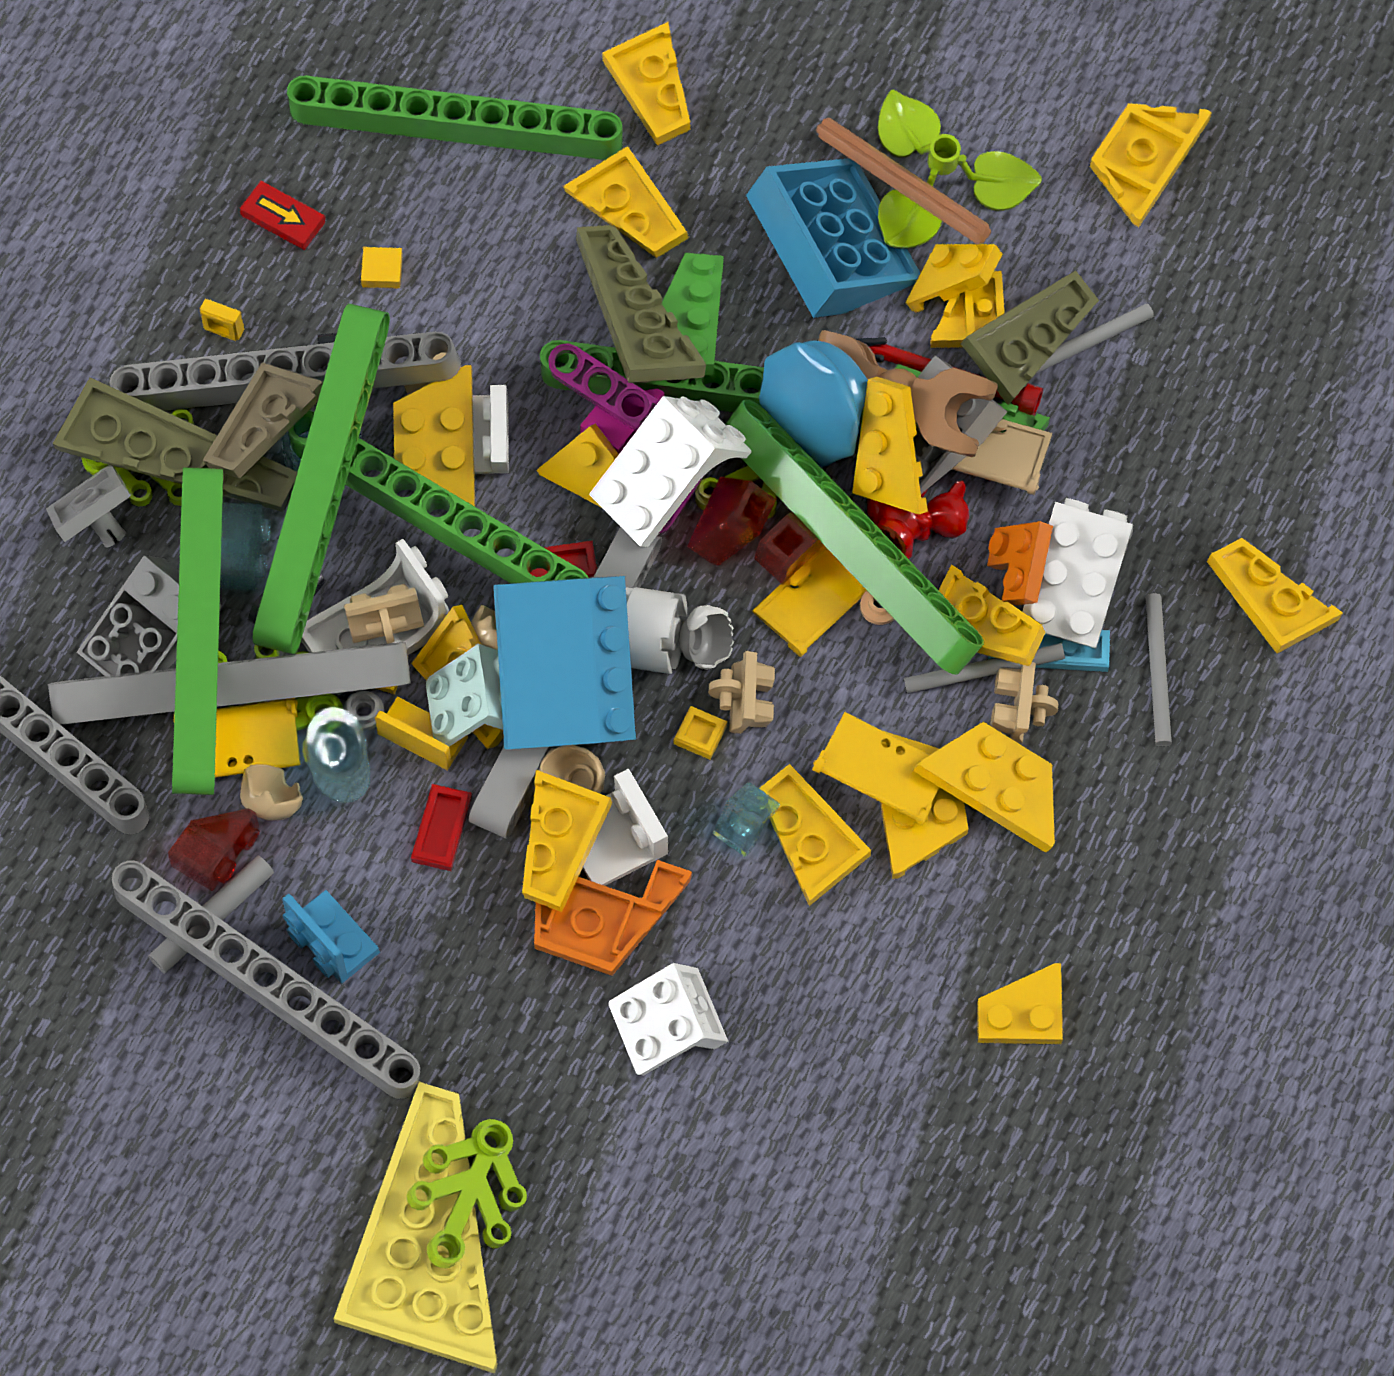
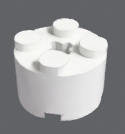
(654, 628)

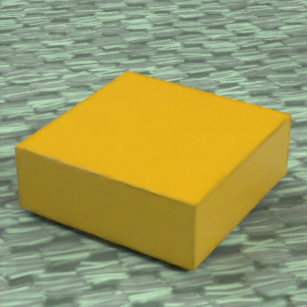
(381, 267)
(221, 320)
(700, 732)

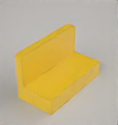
(412, 730)

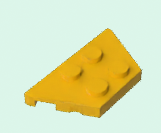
(1145, 154)
(438, 433)
(998, 781)
(911, 842)

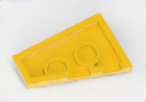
(651, 82)
(886, 451)
(1004, 628)
(448, 642)
(812, 835)

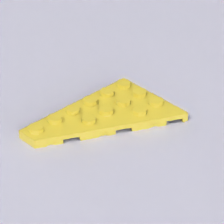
(393, 1282)

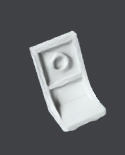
(664, 464)
(1080, 571)
(331, 628)

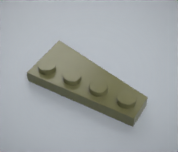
(1025, 337)

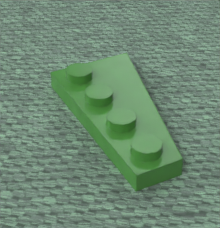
(696, 302)

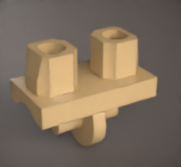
(383, 614)
(738, 693)
(1016, 718)

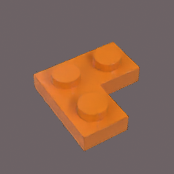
(1024, 554)

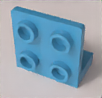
(330, 934)

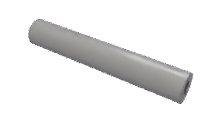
(220, 905)

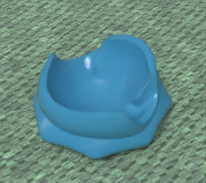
(815, 398)

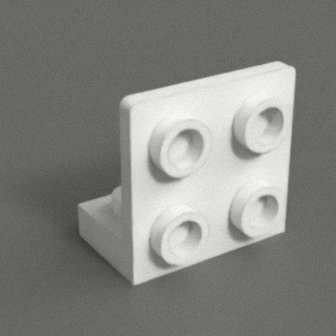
(491, 431)
(628, 835)
(666, 1017)

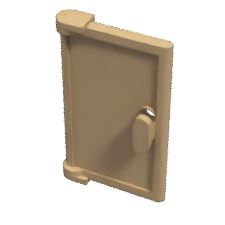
(1010, 456)

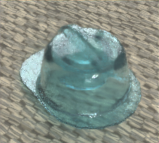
(337, 755)

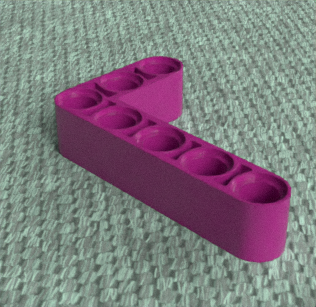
(612, 400)

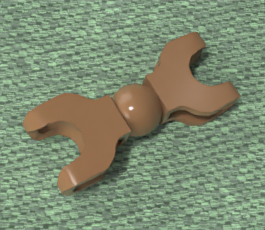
(933, 399)

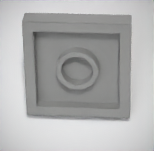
(91, 506)

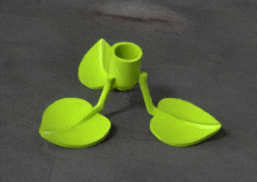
(911, 126)

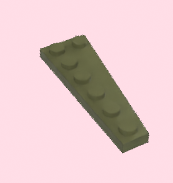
(637, 321)
(147, 440)

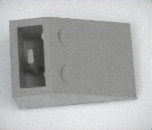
(974, 418)
(139, 623)

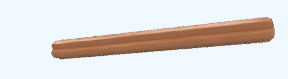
(904, 181)

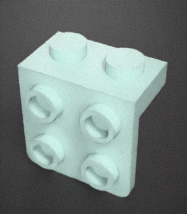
(465, 695)

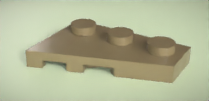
(261, 417)

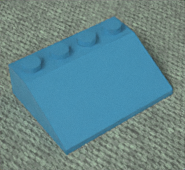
(830, 234)
(564, 662)

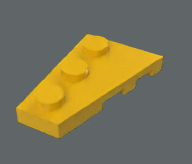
(627, 198)
(1272, 601)
(561, 837)

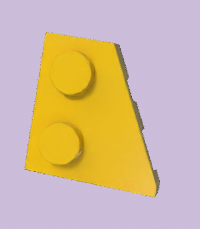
(952, 271)
(969, 313)
(581, 463)
(1024, 1010)

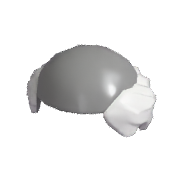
(706, 636)

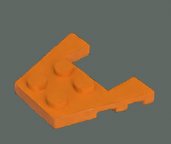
(604, 924)

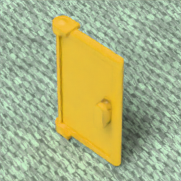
(812, 608)
(256, 731)
(877, 769)

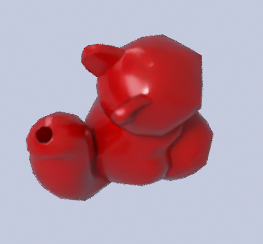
(945, 516)

